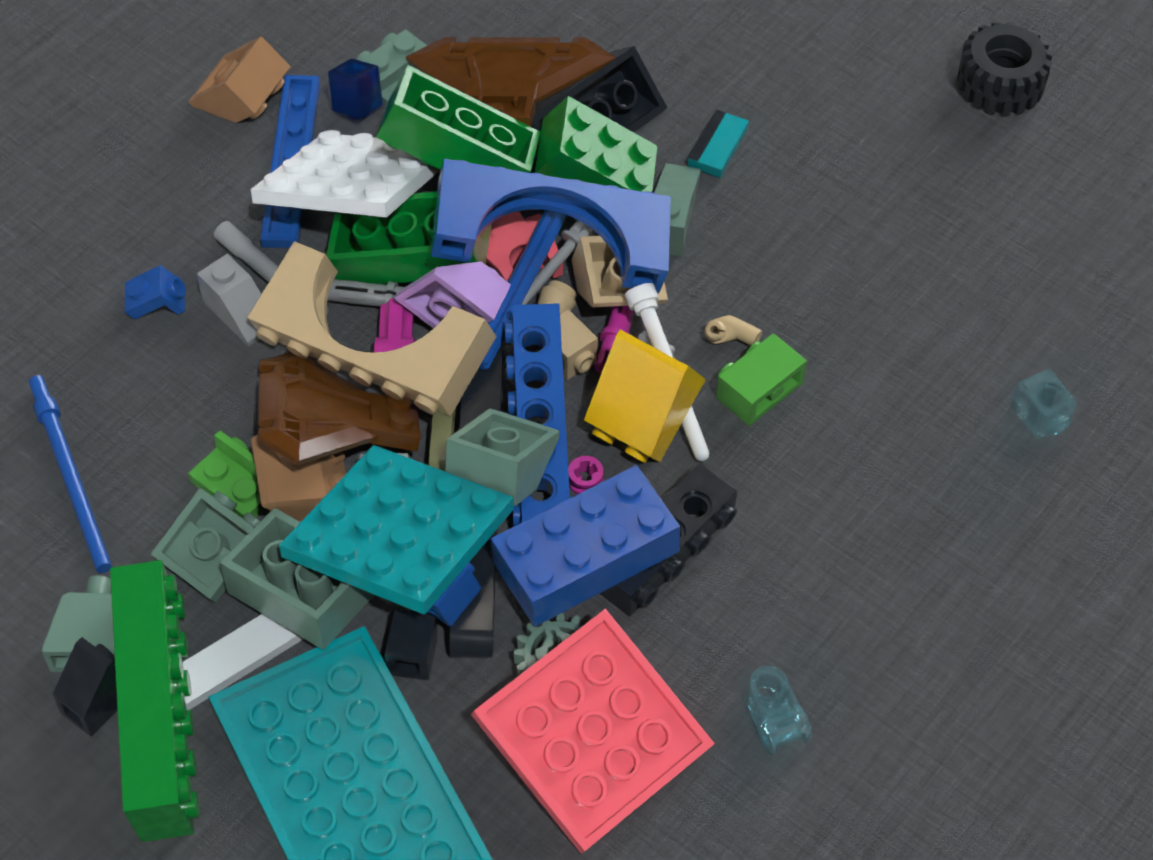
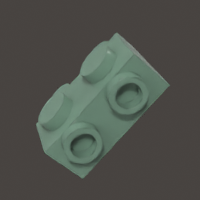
(392, 59)
(201, 539)

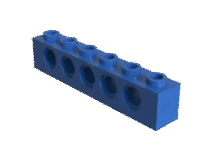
(542, 327)

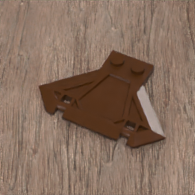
(510, 70)
(317, 413)

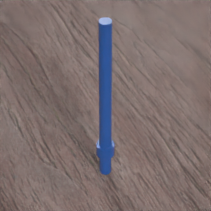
(48, 414)

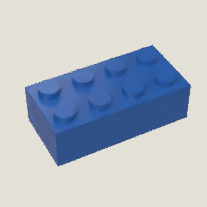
(585, 545)

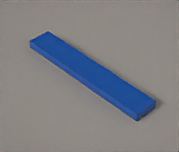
(294, 130)

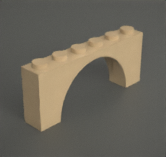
(427, 371)

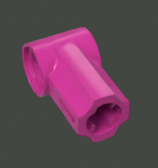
(394, 327)

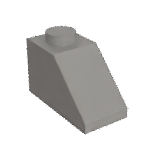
(230, 295)

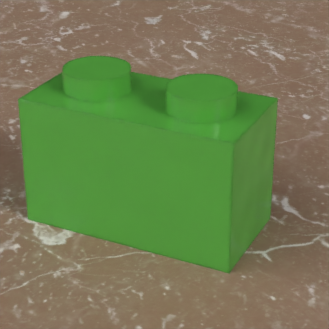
(760, 378)

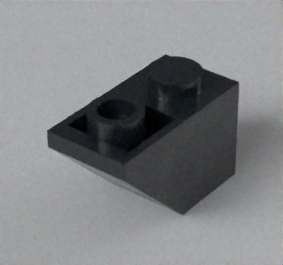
(88, 687)

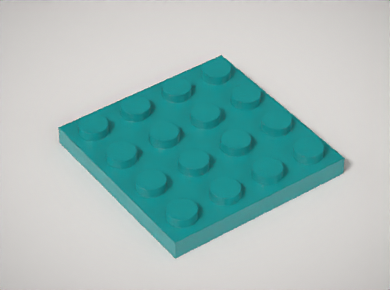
(397, 528)

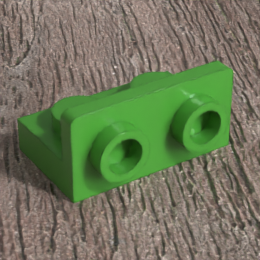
(232, 472)

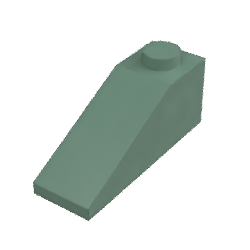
(681, 185)

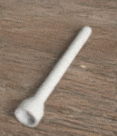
(644, 302)

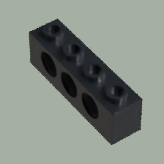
(697, 494)

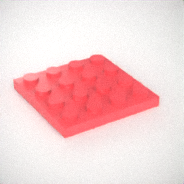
(592, 730)

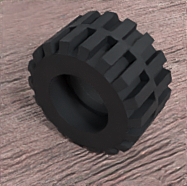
(1004, 68)

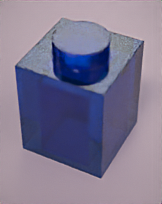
(355, 88)

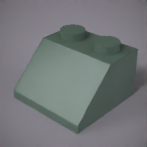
(502, 453)

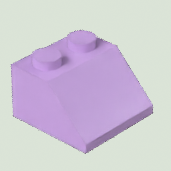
(465, 286)

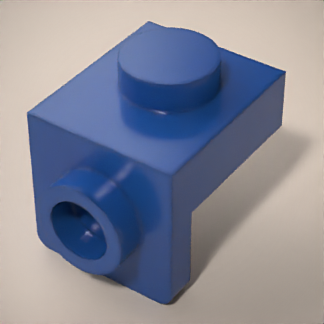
(153, 291)

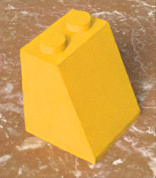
(642, 397)

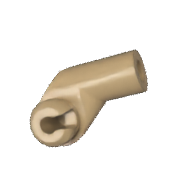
(731, 328)

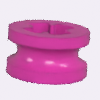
(584, 464)

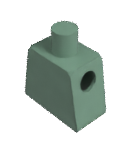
(80, 616)

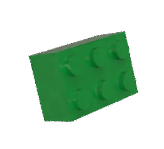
(594, 149)

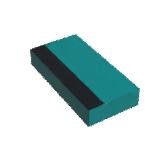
(718, 143)

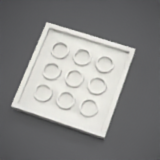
(345, 176)

